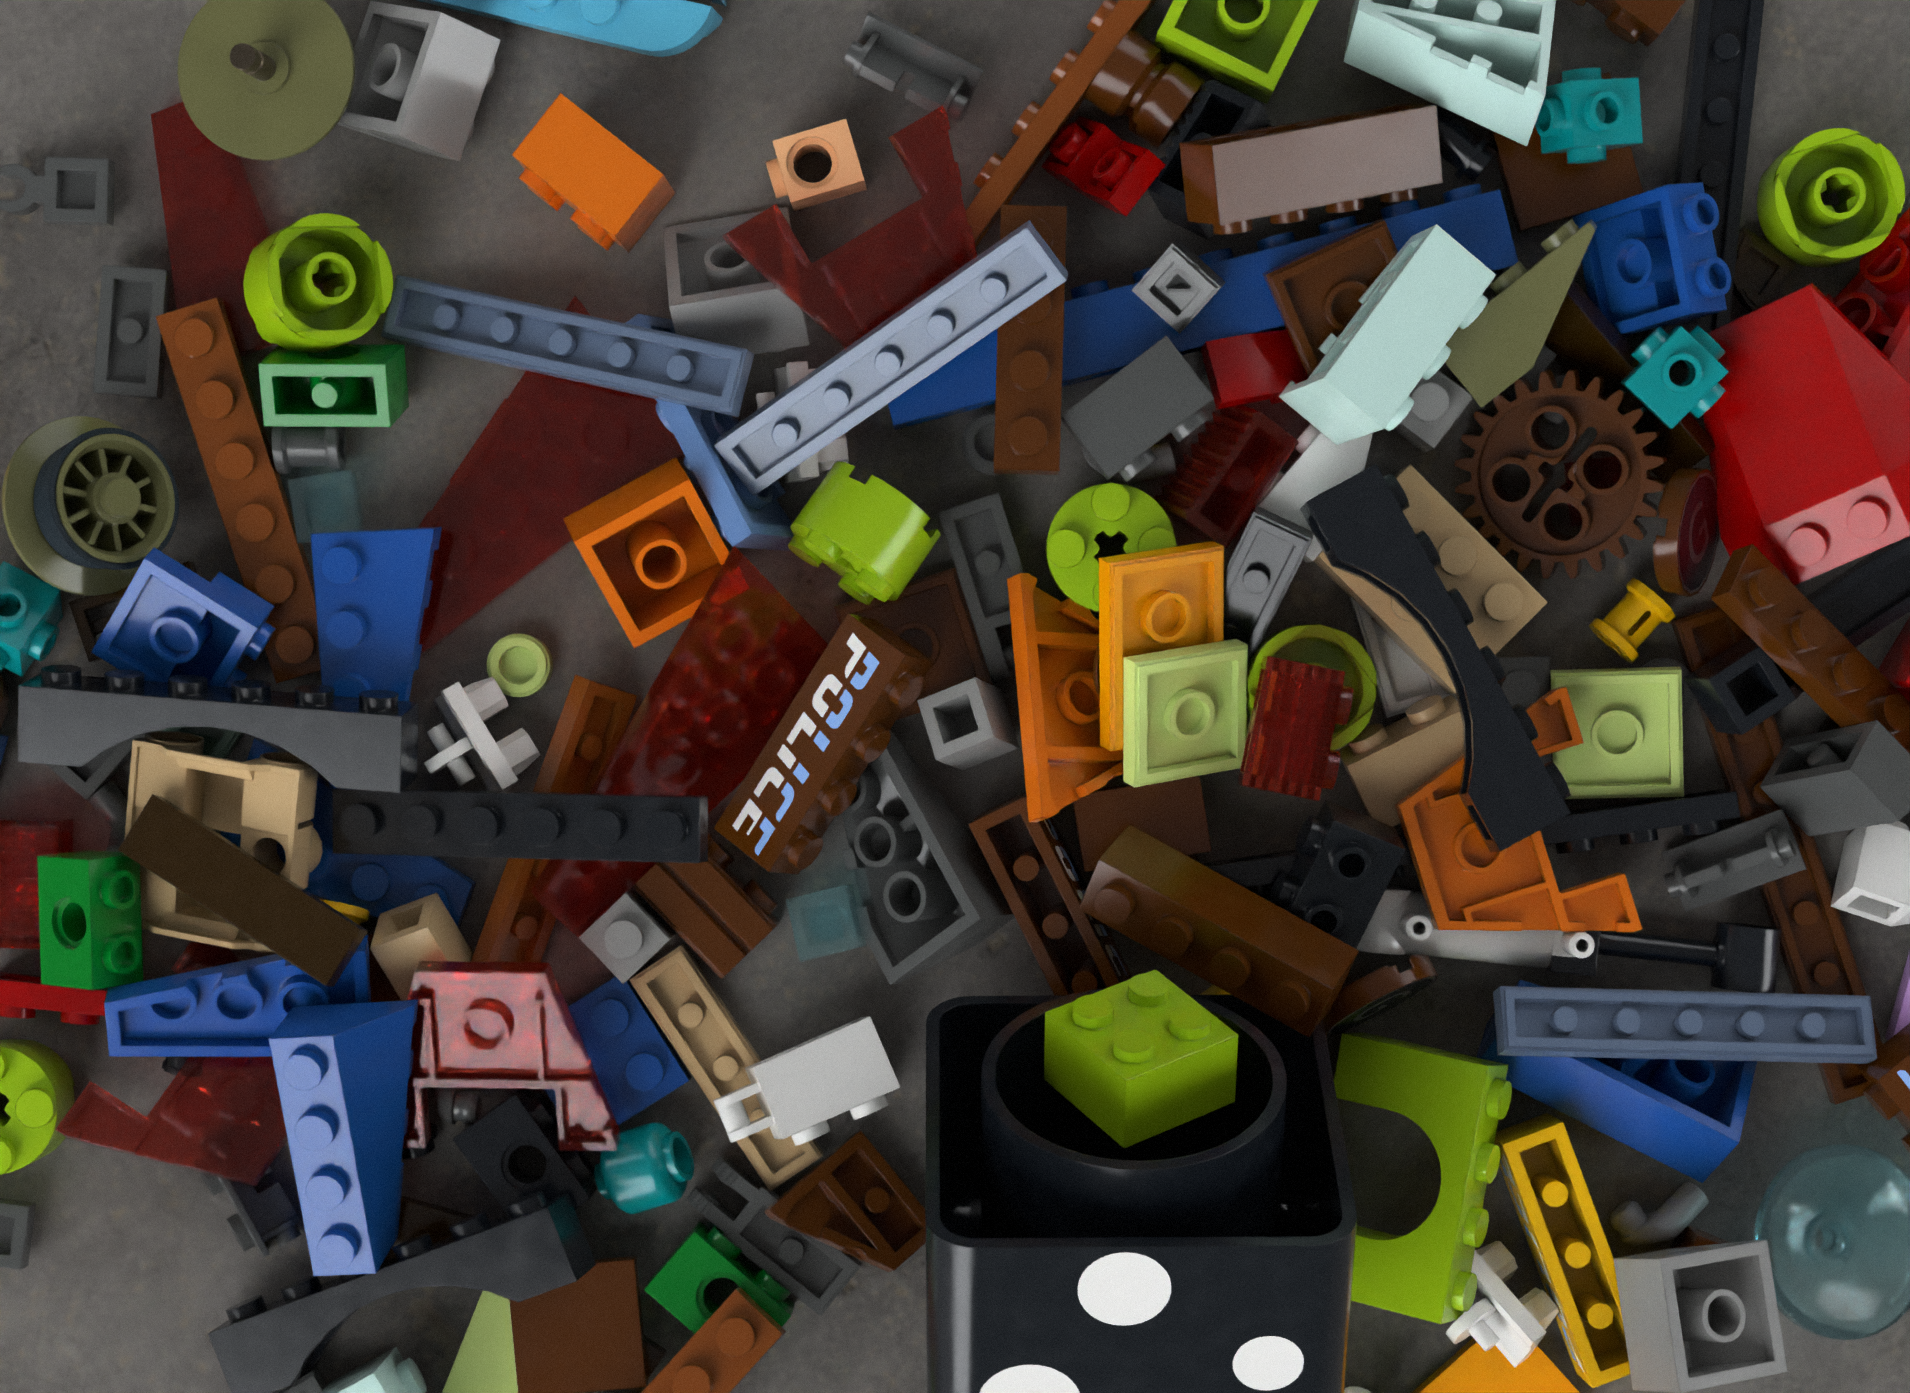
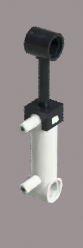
(1738, 956)

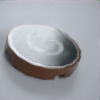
(1691, 534)
(1378, 994)

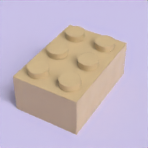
(1490, 586)

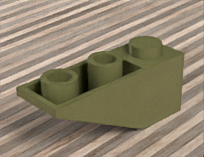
(1517, 321)

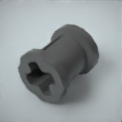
(309, 448)

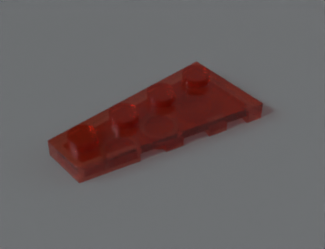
(208, 220)

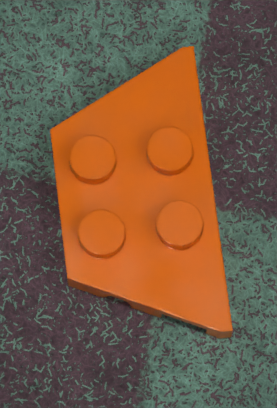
(1057, 699)

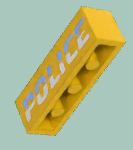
(1566, 1244)

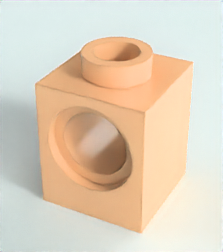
(831, 140)

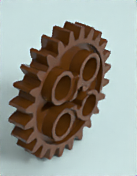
(1605, 509)

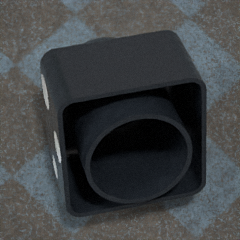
(1139, 1266)

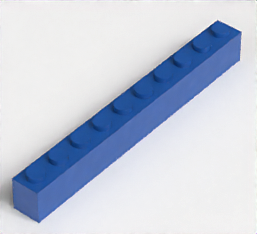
(1115, 326)

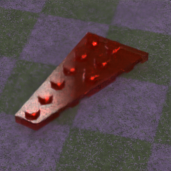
(533, 465)
(697, 723)

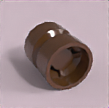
(1144, 89)

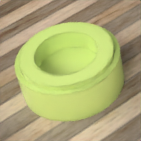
(520, 665)

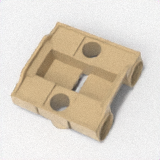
(258, 798)

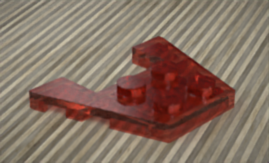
(885, 265)
(503, 1031)
(211, 1119)

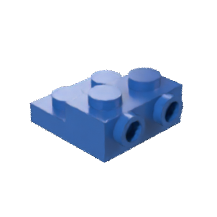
(1655, 259)
(184, 624)

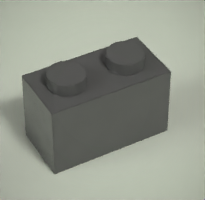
(1137, 410)
(1841, 779)

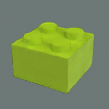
(1236, 39)
(1140, 1057)

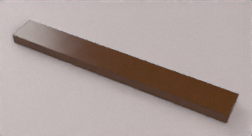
(1798, 904)

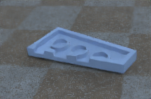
(737, 514)

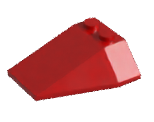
(1808, 438)

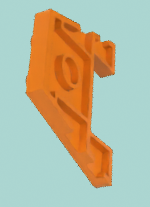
(1513, 887)

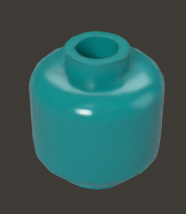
(646, 1169)

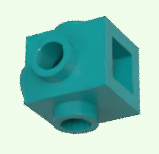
(1589, 116)
(1651, 378)
(27, 618)

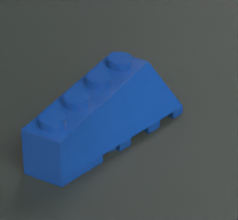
(1665, 1108)
(345, 1123)

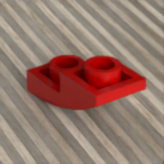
(1102, 165)
(1251, 367)

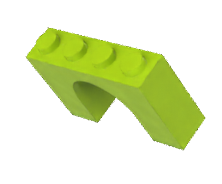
(1459, 1109)

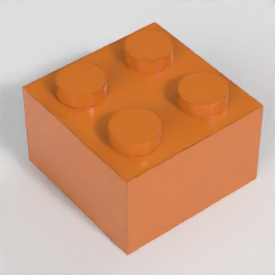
(595, 173)
(650, 550)

